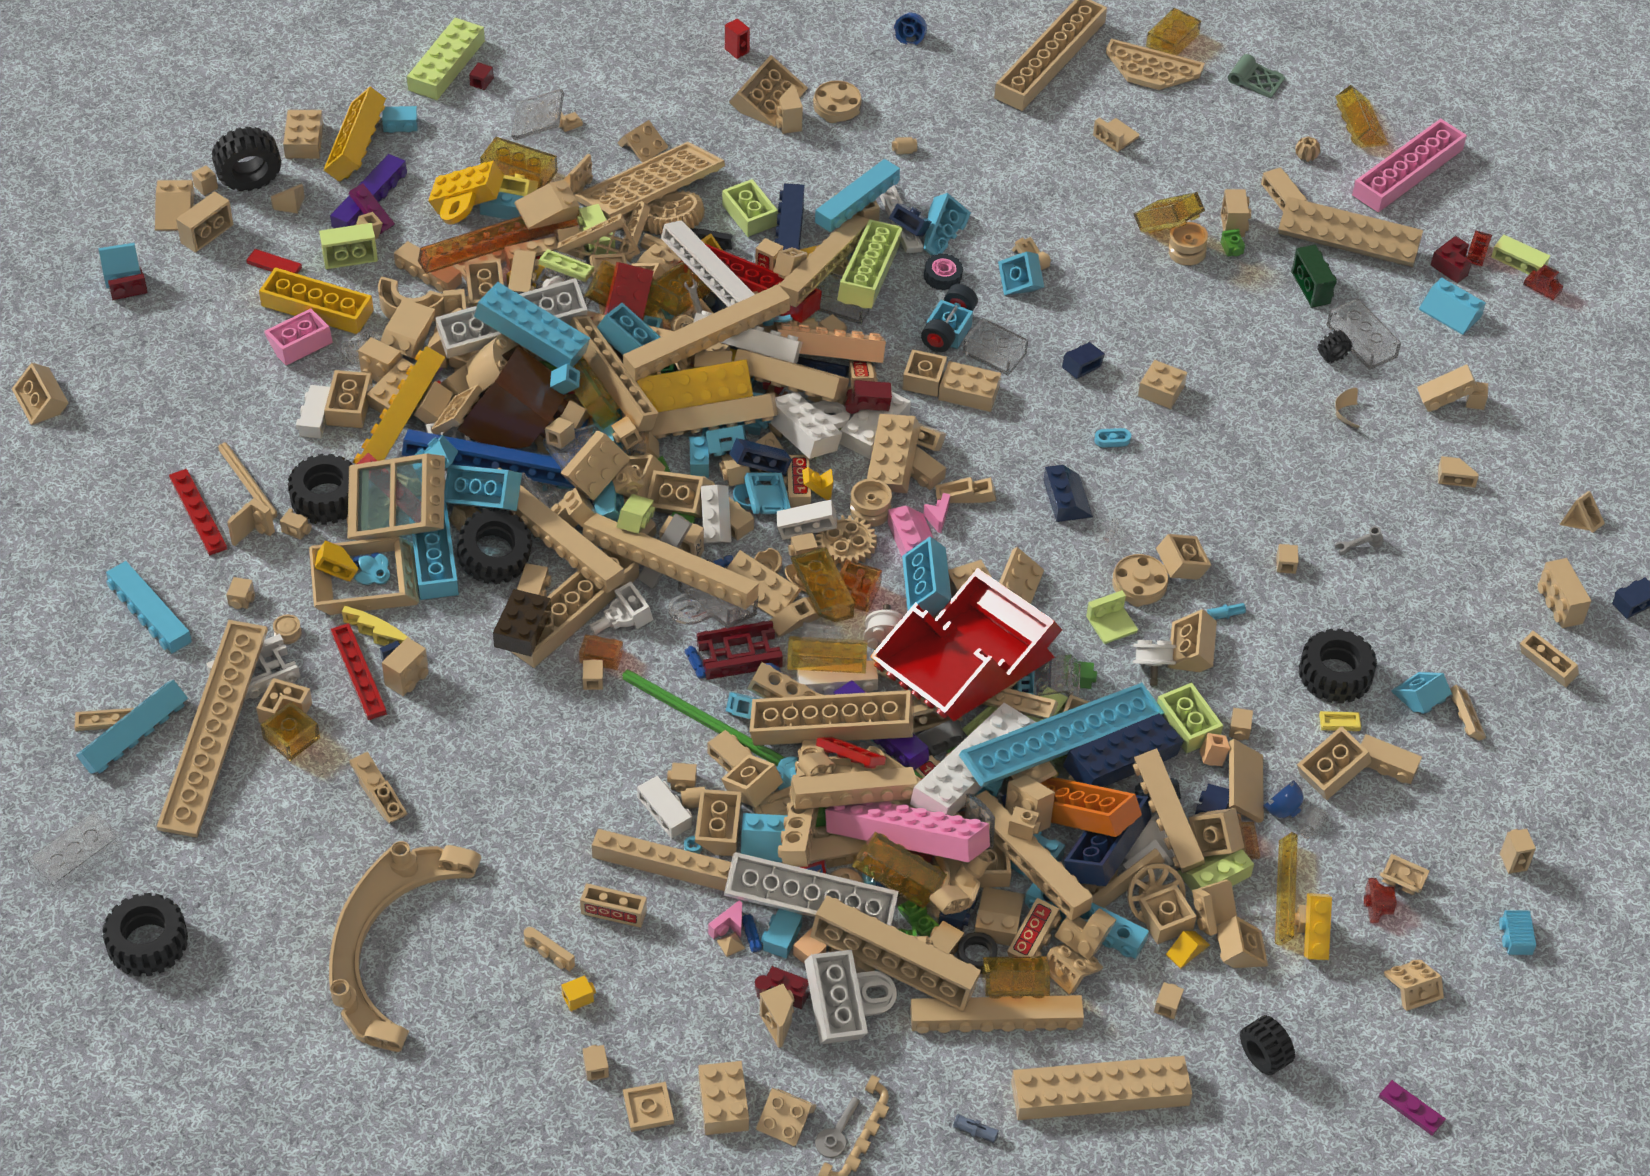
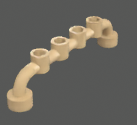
(870, 1128)

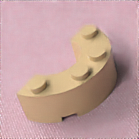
(391, 299)

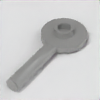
(831, 1141)

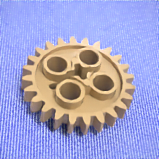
(848, 541)

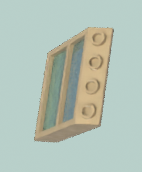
(396, 497)

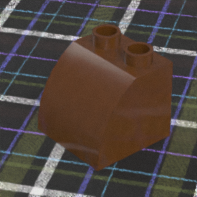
(515, 405)

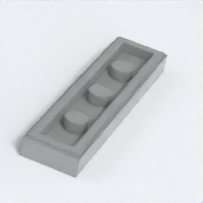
(674, 536)

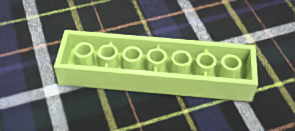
(870, 264)

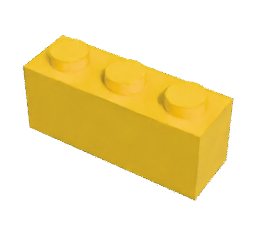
(1318, 926)

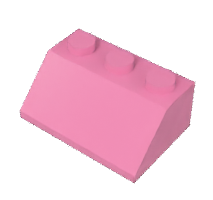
(299, 336)
(907, 528)

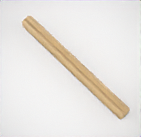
(245, 477)

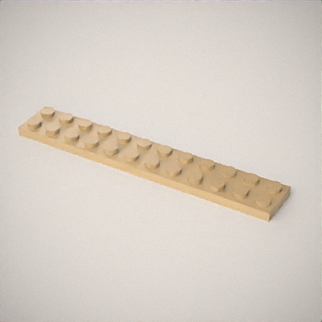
(212, 729)

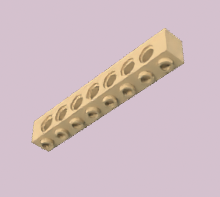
(799, 823)

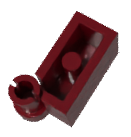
(869, 396)
(797, 985)

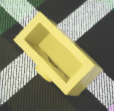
(518, 185)

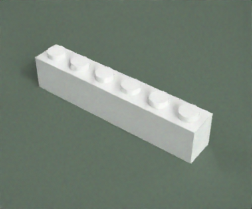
(763, 342)

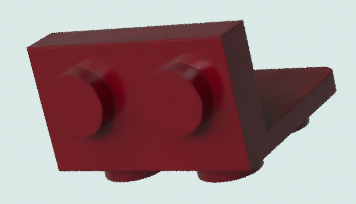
(128, 286)

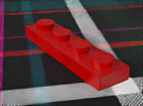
(847, 750)

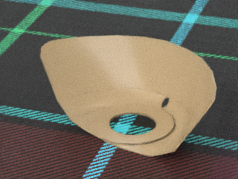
(1346, 398)

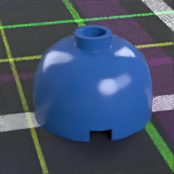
(909, 25)
(1286, 801)

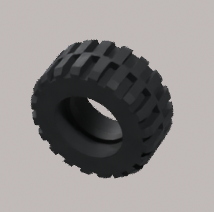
(243, 144)
(315, 472)
(496, 524)
(1330, 683)
(149, 956)

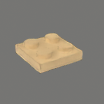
(648, 1106)

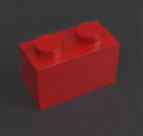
(737, 38)

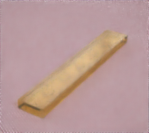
(1286, 889)

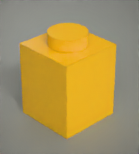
(578, 993)

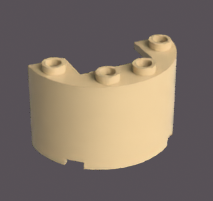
(490, 360)

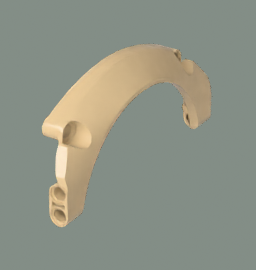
(961, 880)
(378, 888)

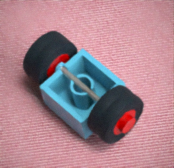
(950, 319)

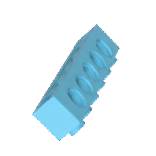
(1134, 934)

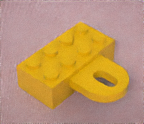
(464, 190)

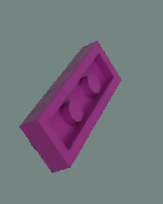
(368, 204)
(1412, 1107)

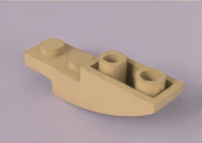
(377, 788)

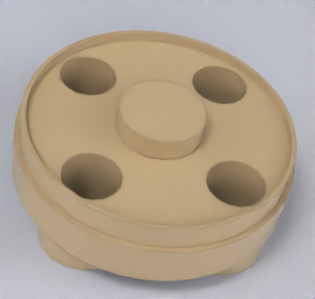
(837, 101)
(1141, 579)

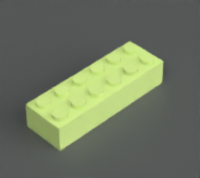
(445, 58)

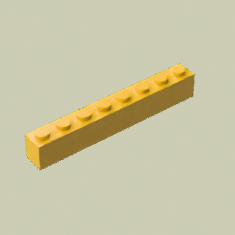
(402, 405)

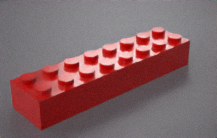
(760, 279)

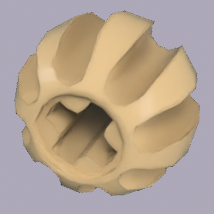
(1307, 148)

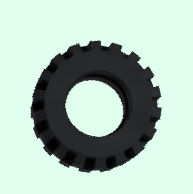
(1267, 1045)

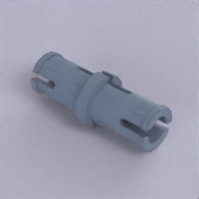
(975, 1128)

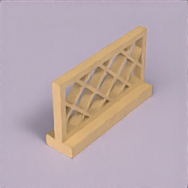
(595, 233)

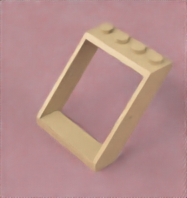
(406, 575)

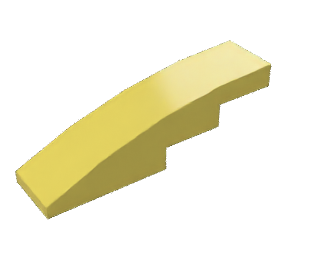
(367, 624)

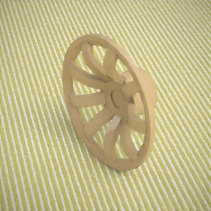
(1151, 886)

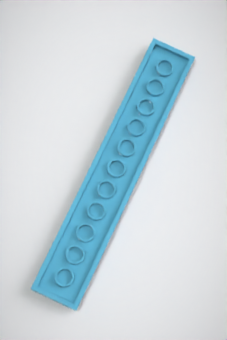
(1058, 734)

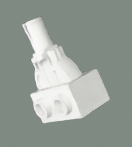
(624, 611)

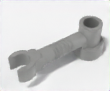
(694, 296)
(1374, 538)

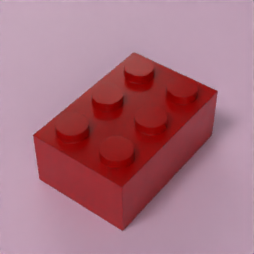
(630, 287)

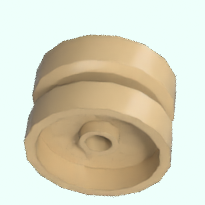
(1188, 244)
(870, 501)

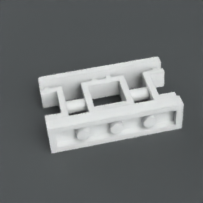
(260, 683)

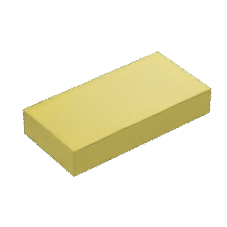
(1334, 720)

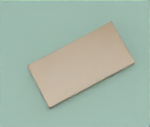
(1246, 781)

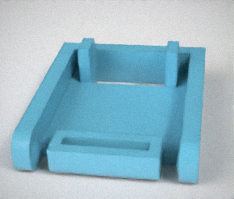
(767, 498)

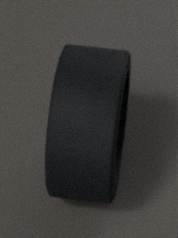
(980, 939)

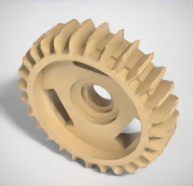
(673, 208)

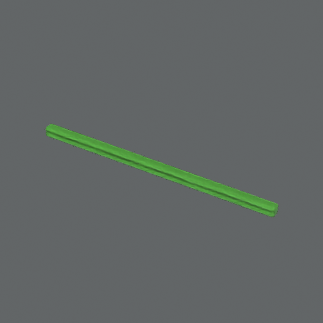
(699, 715)

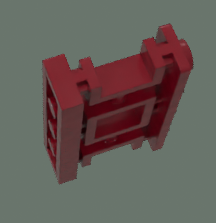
(742, 662)

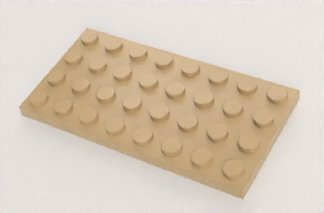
(651, 179)

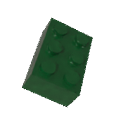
(1313, 276)

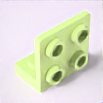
(1110, 617)

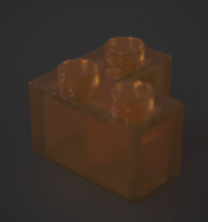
(862, 582)

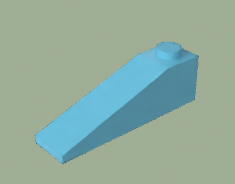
(946, 218)

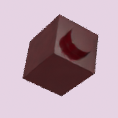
(481, 76)

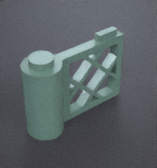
(1246, 70)

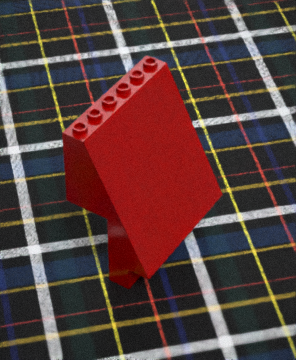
(970, 649)

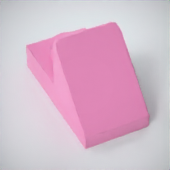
(937, 514)
(730, 918)

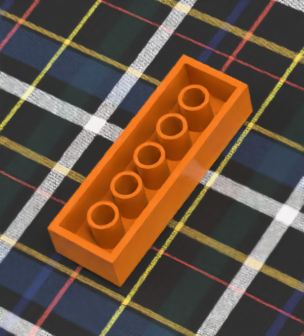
(1092, 807)

